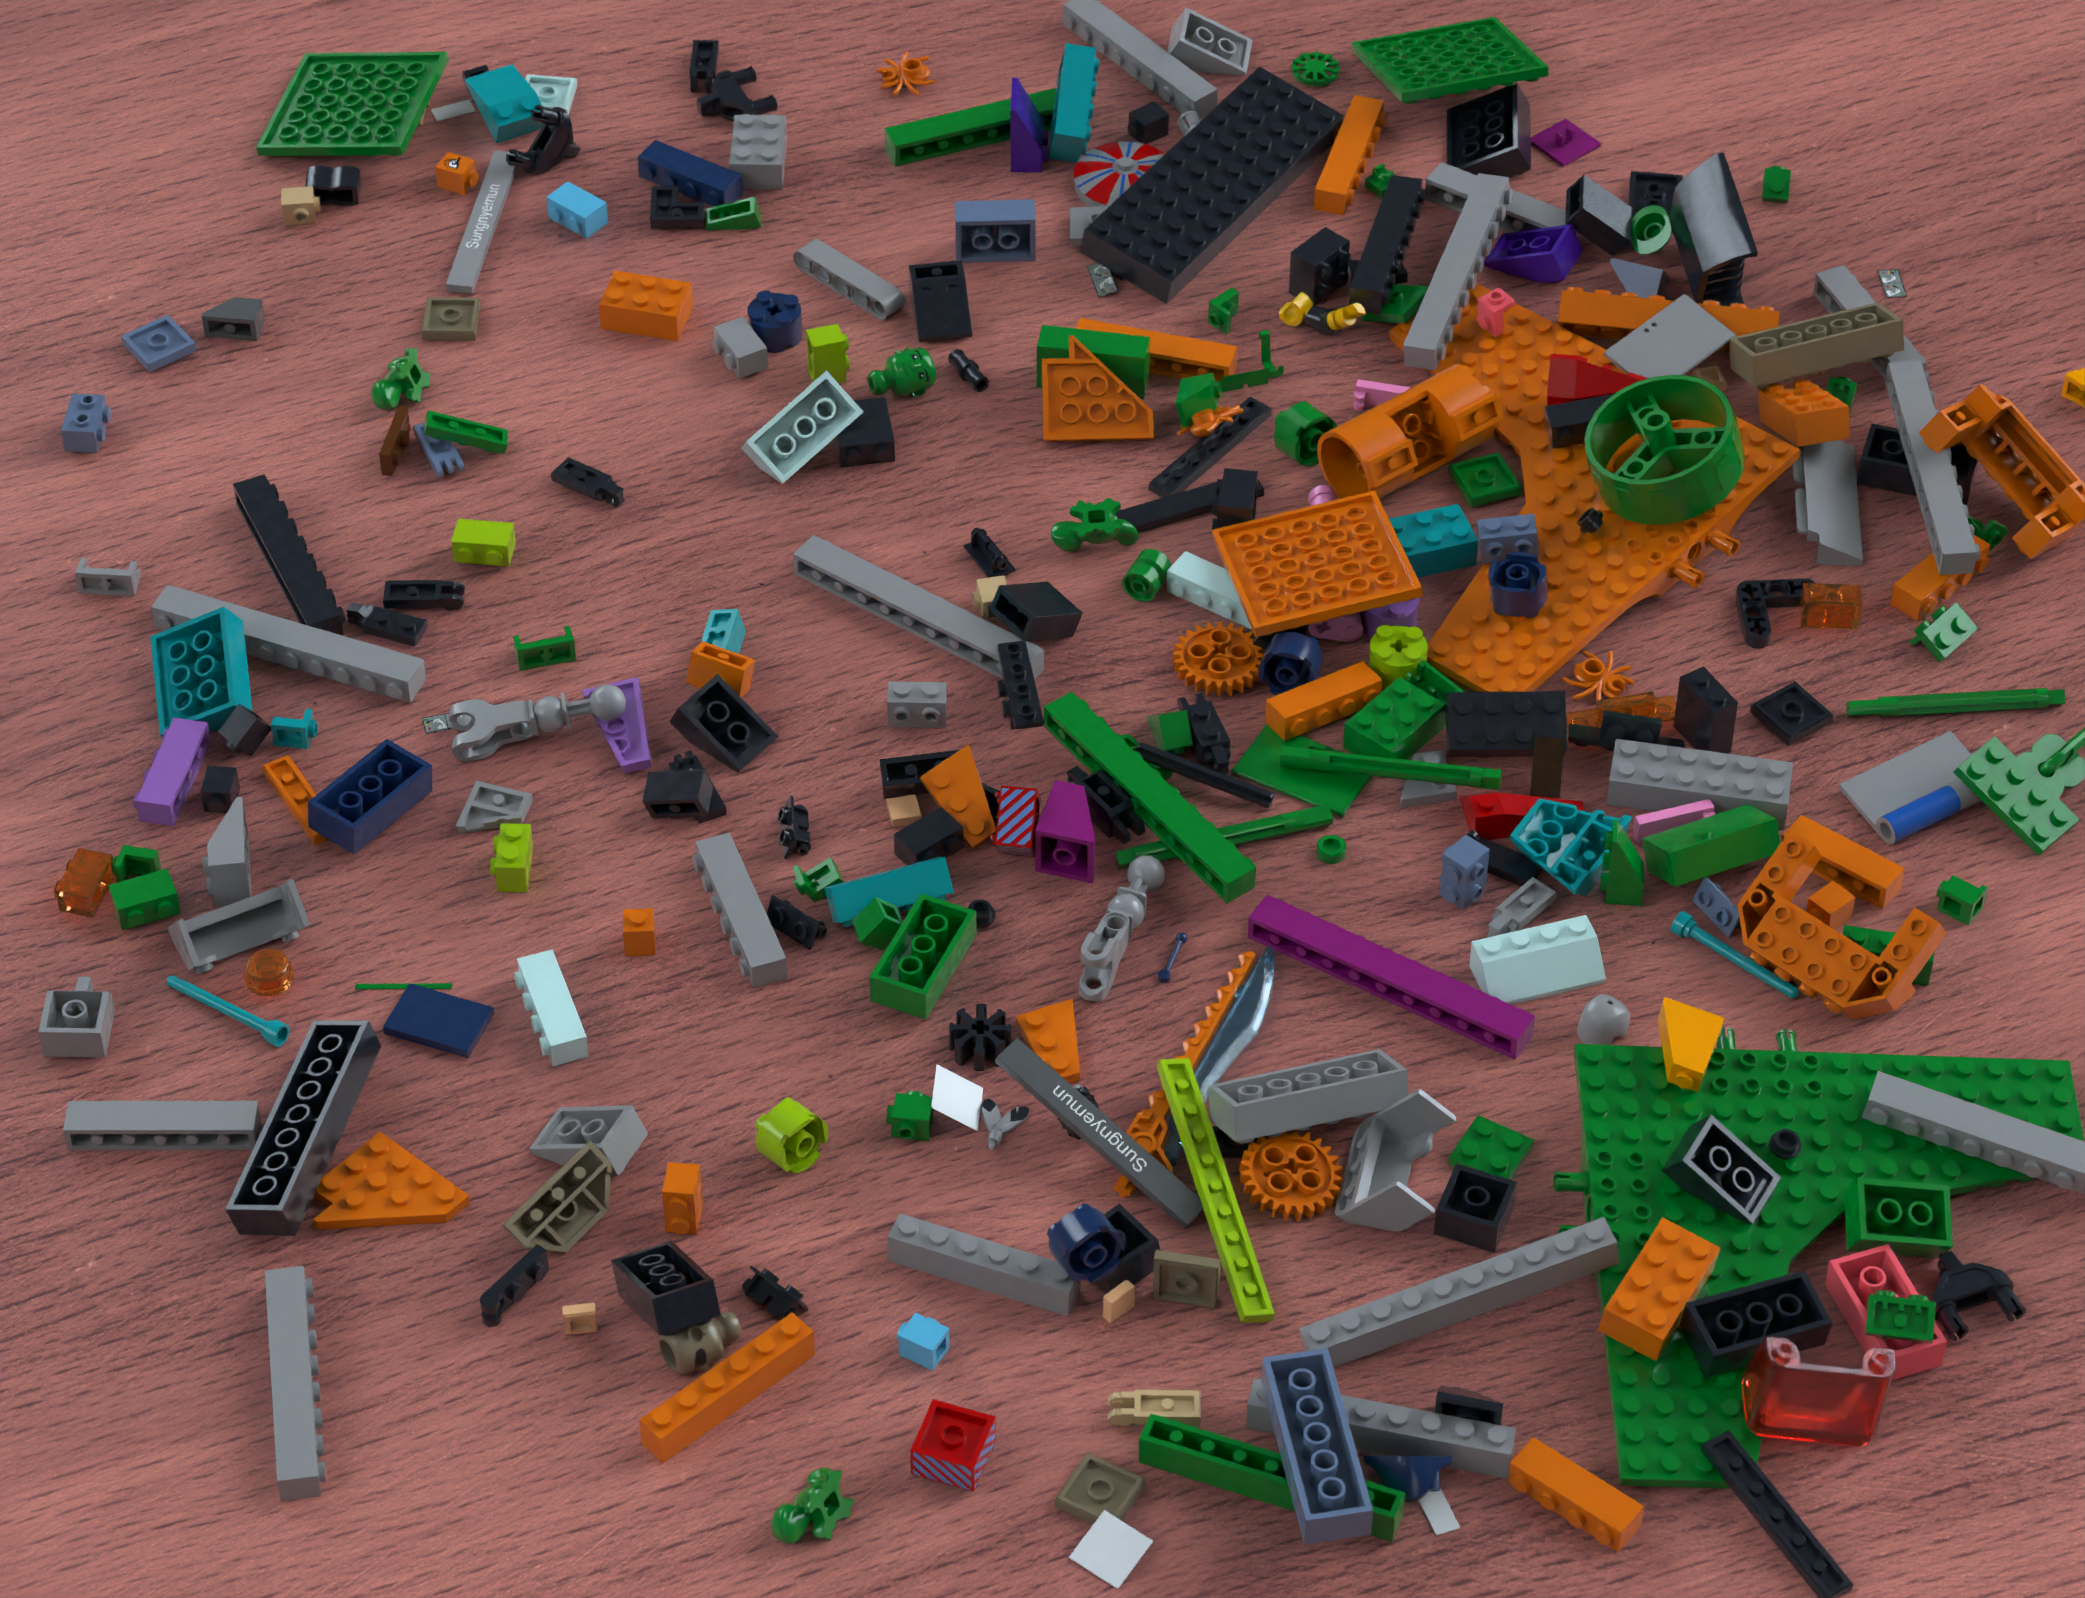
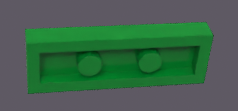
(465, 432)

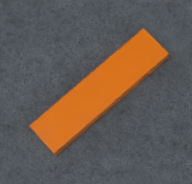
(293, 791)

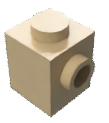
(299, 205)
(985, 594)

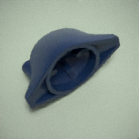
(1409, 1473)

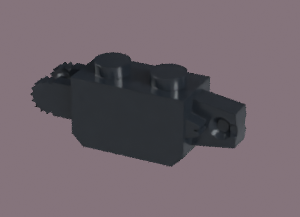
(1208, 734)
(1108, 805)

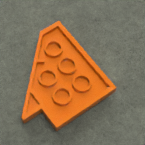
(1089, 401)
(385, 1188)

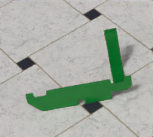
(1257, 377)

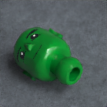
(904, 373)

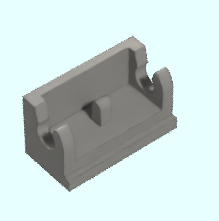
(107, 580)

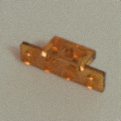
(1637, 704)

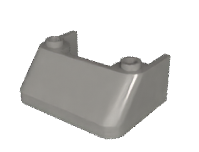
(239, 927)
(1381, 1160)

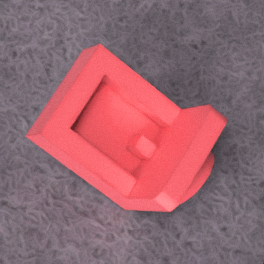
(1491, 310)

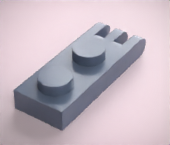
(439, 452)

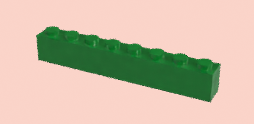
(959, 130)
(1244, 1469)

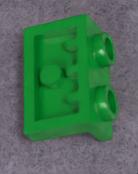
(1900, 1317)

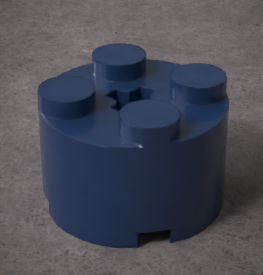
(776, 320)
(1518, 585)
(1290, 661)
(1085, 1244)

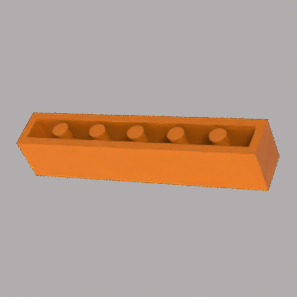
(1350, 155)
(1175, 354)
(727, 1387)

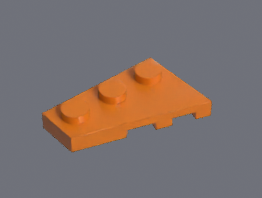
(960, 793)
(1052, 1036)

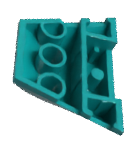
(1566, 842)

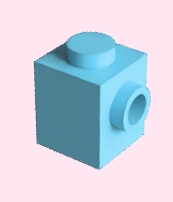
(923, 1341)

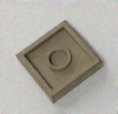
(451, 318)
(1186, 1279)
(1099, 1487)

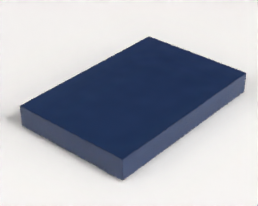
(438, 1020)

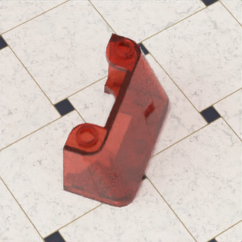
(1815, 1400)

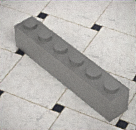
(1452, 186)
(1841, 291)
(740, 910)
(162, 1125)
(982, 1264)

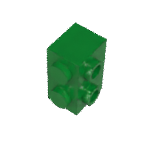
(144, 899)

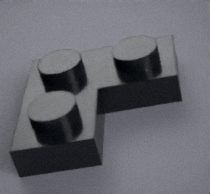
(669, 213)

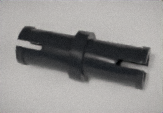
(968, 370)

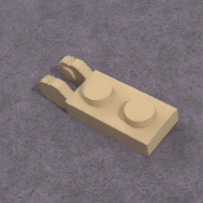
(1176, 1405)

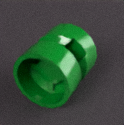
(1146, 575)

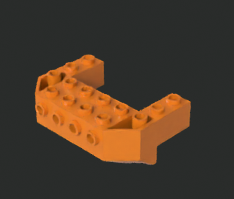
(2019, 461)
(1820, 957)

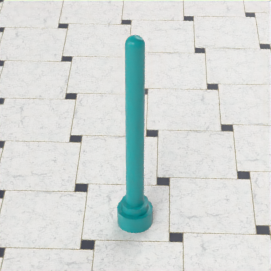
(1686, 926)
(273, 1031)

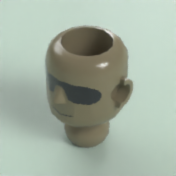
(699, 1345)

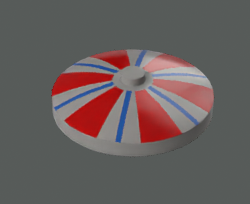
(1111, 169)

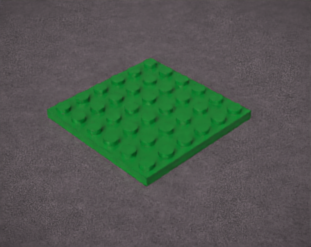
(1450, 60)
(353, 104)

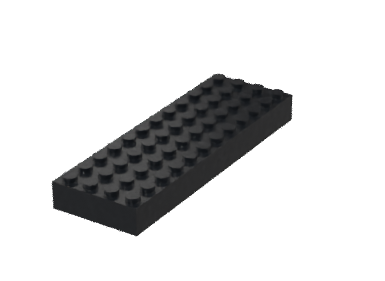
(1211, 184)

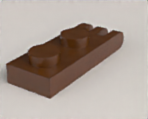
(395, 441)

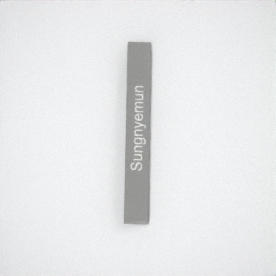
(481, 225)

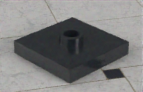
(1791, 713)

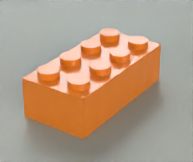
(1803, 413)
(1657, 1287)

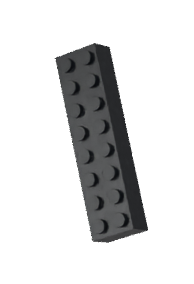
(303, 1128)

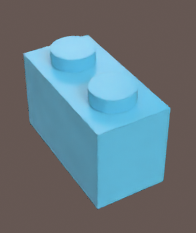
(577, 209)

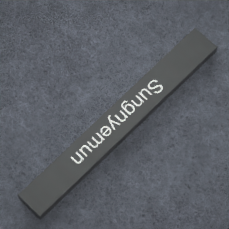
(1100, 1133)

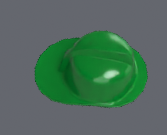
(1650, 230)

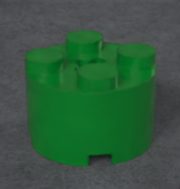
(1299, 432)

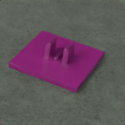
(1564, 142)

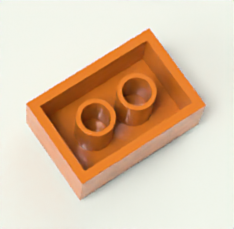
(646, 305)

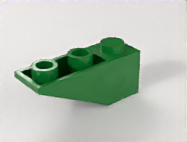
(1624, 868)

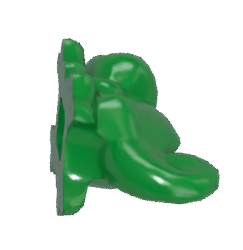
(403, 378)
(1097, 526)
(817, 1504)

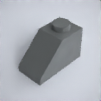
(235, 319)

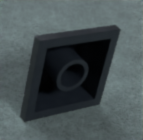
(1468, 1405)

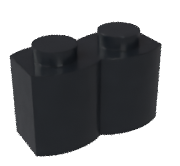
(335, 185)

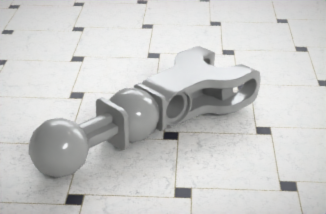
(500, 724)
(1124, 913)

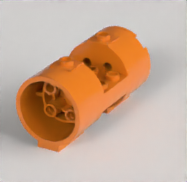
(1409, 434)

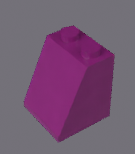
(1066, 835)

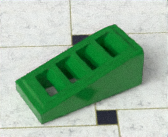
(741, 215)

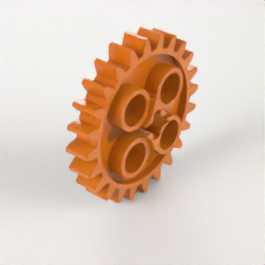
(1217, 659)
(1290, 1175)

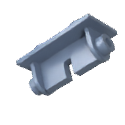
(1717, 906)

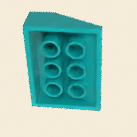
(201, 670)

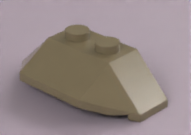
(565, 1203)

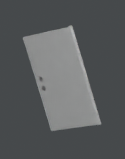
(1677, 343)

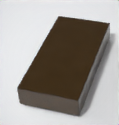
(1547, 767)

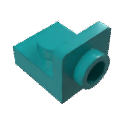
(294, 732)

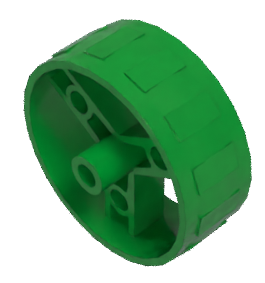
(1674, 470)

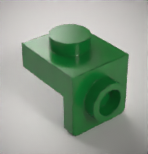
(1776, 184)
(1991, 533)
(135, 862)
(817, 878)

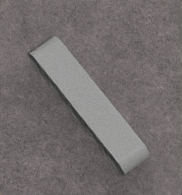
(849, 279)

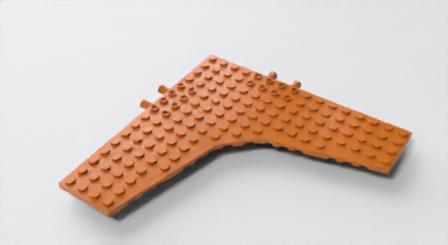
(1587, 574)

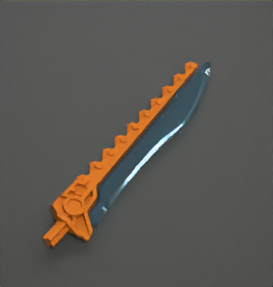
(1236, 1033)

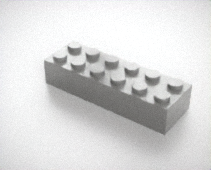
(1670, 776)
(1307, 1095)

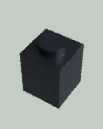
(1148, 123)
(244, 730)
(219, 788)

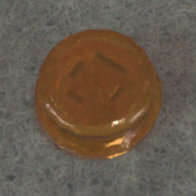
(268, 972)

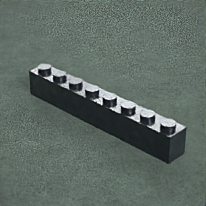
(1387, 243)
(288, 555)

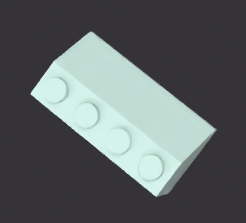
(802, 428)
(1538, 961)

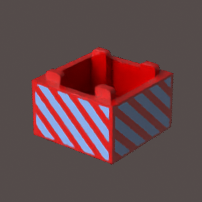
(1017, 820)
(953, 1445)

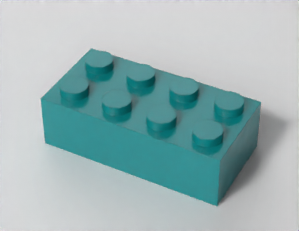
(1073, 103)
(1437, 540)

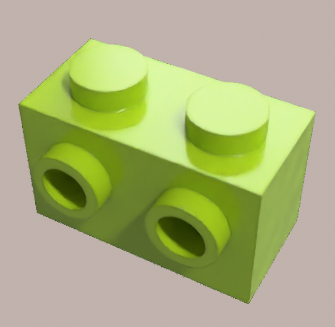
(827, 352)
(483, 542)
(512, 858)

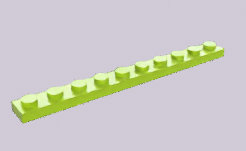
(1215, 1191)

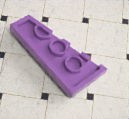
(628, 733)

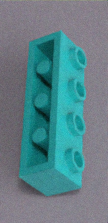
(895, 886)

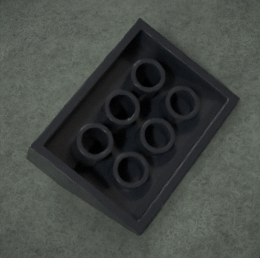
(1491, 134)

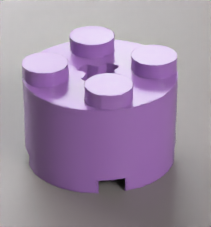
(1396, 614)

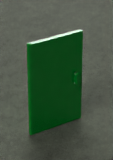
(1314, 787)

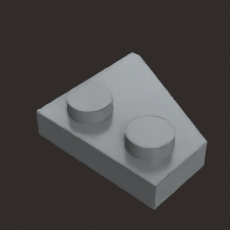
(1423, 792)
(491, 806)

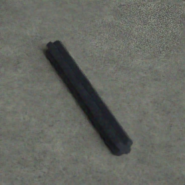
(1205, 775)

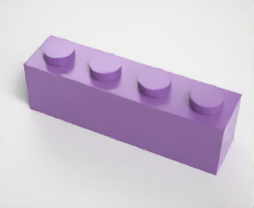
(172, 771)

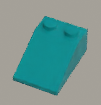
(505, 102)

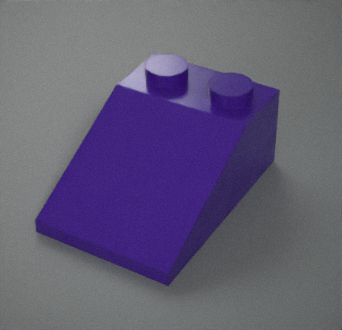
(1027, 135)
(1536, 253)

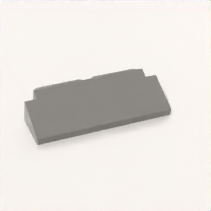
(1829, 502)

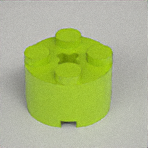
(1396, 652)
(791, 1136)

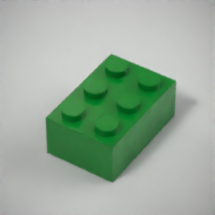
(1395, 722)
(1898, 1213)

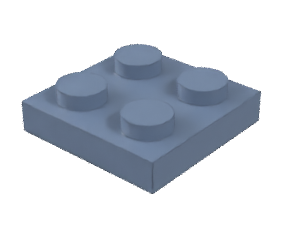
(158, 343)

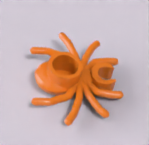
(910, 71)
(1207, 420)
(1594, 675)

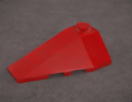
(1576, 379)
(1498, 814)

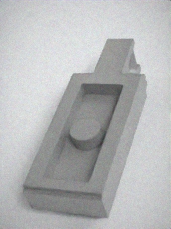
(1521, 907)

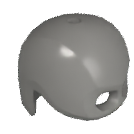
(1603, 1020)

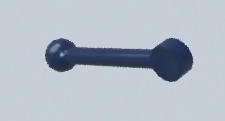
(1164, 975)

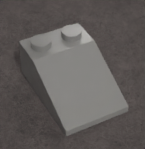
(1208, 45)
(229, 858)
(611, 1129)

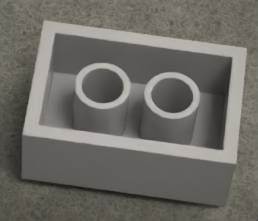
(759, 150)

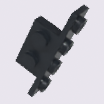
(1018, 687)
(1620, 726)

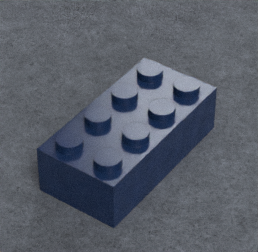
(370, 796)

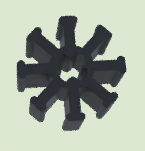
(979, 1036)

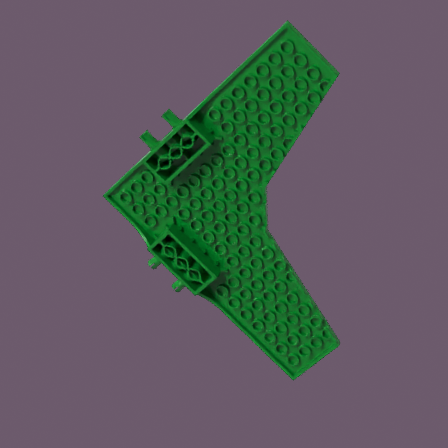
(1638, 1118)

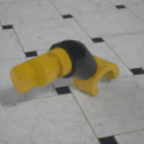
(1320, 319)

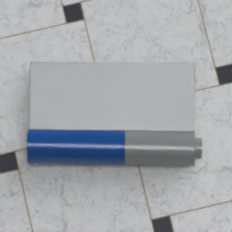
(1912, 789)

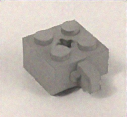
(77, 1021)

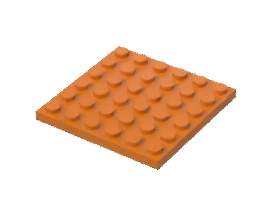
(1316, 563)

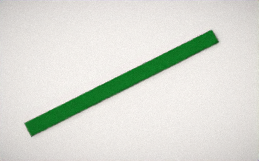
(404, 986)

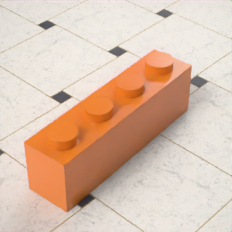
(1924, 588)
(1322, 701)
(1851, 864)
(1575, 1494)

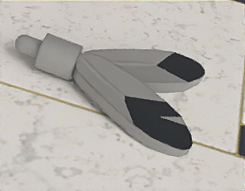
(1001, 1126)

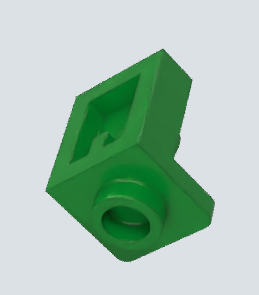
(1222, 309)
(1843, 389)

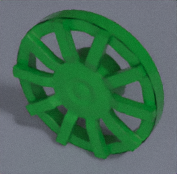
(1315, 69)

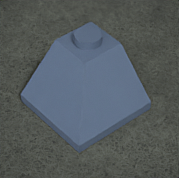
(1640, 278)

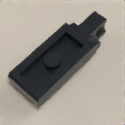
(588, 482)
(387, 623)

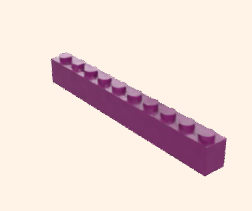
(1391, 976)

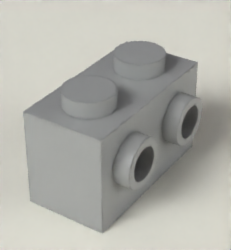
(740, 347)
(917, 704)

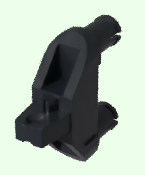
(729, 98)
(550, 144)
(1967, 1287)

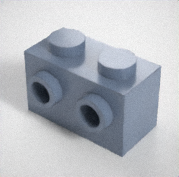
(85, 423)
(1507, 535)
(1464, 872)

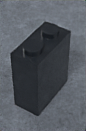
(1598, 215)
(868, 437)
(1035, 611)
(1705, 712)

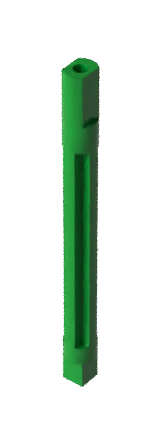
(1957, 702)
(1390, 767)
(1239, 833)

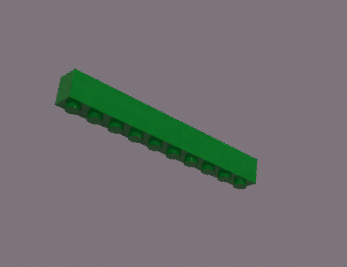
(1153, 799)

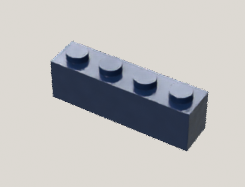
(691, 174)

